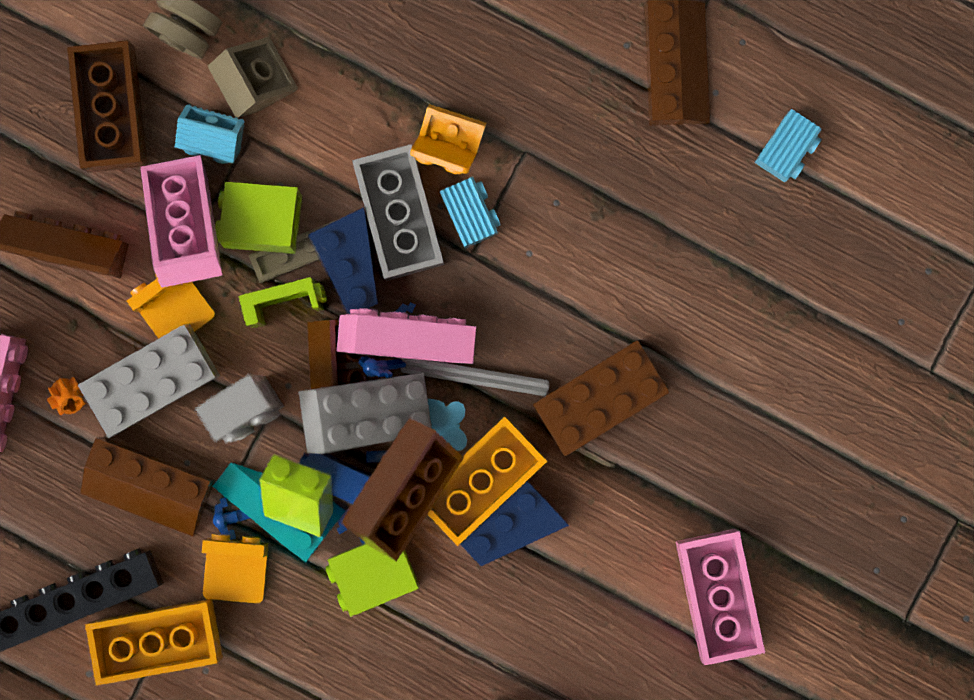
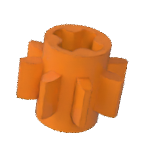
(66, 396)

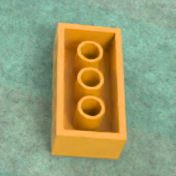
(485, 480)
(154, 642)

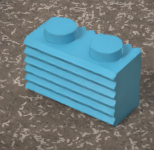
(209, 134)
(788, 146)
(469, 212)

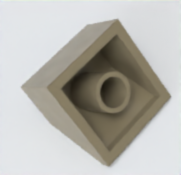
(252, 76)

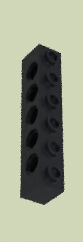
(144, 578)

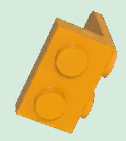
(448, 140)
(170, 306)
(235, 568)

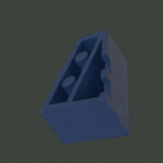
(347, 260)
(513, 525)

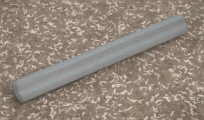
(476, 376)

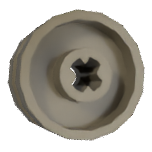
(181, 26)

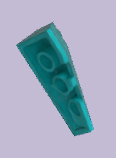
(243, 489)

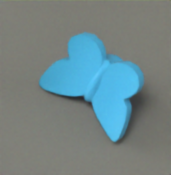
(446, 422)

